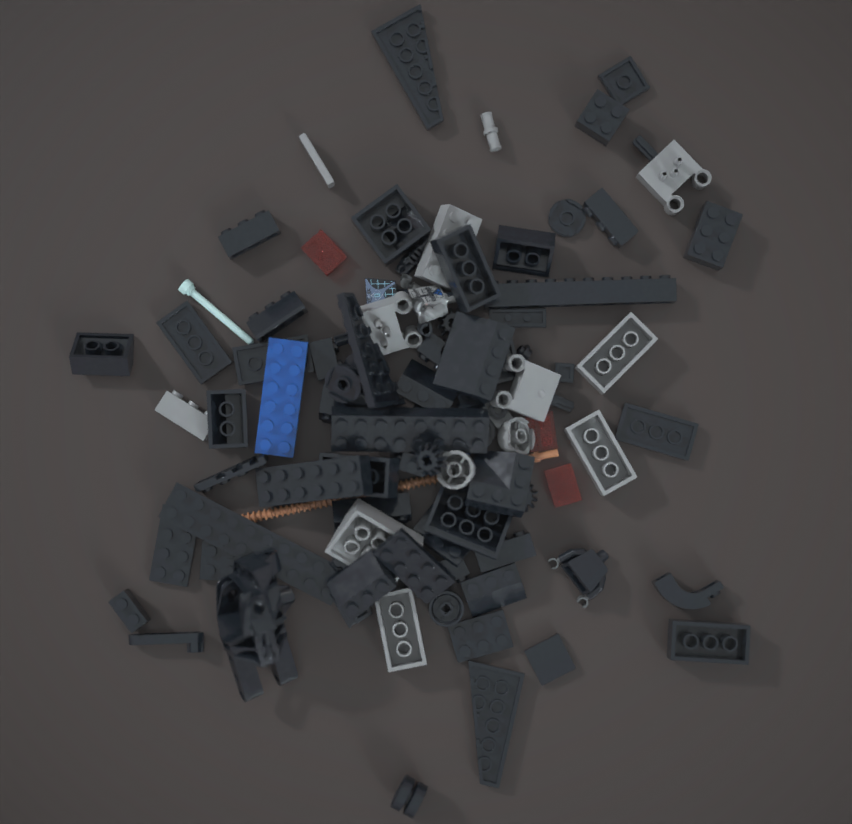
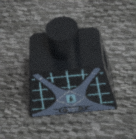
(380, 289)

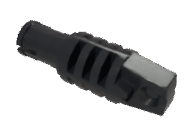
(412, 257)

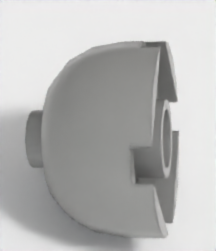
(516, 436)
(459, 470)

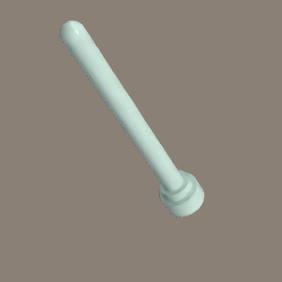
(188, 289)

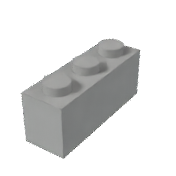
(184, 414)

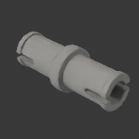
(490, 131)

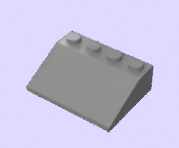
(364, 530)

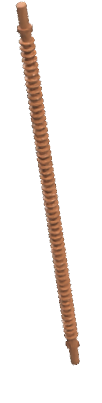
(401, 486)

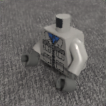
(427, 301)

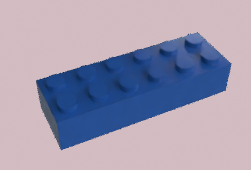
(281, 397)

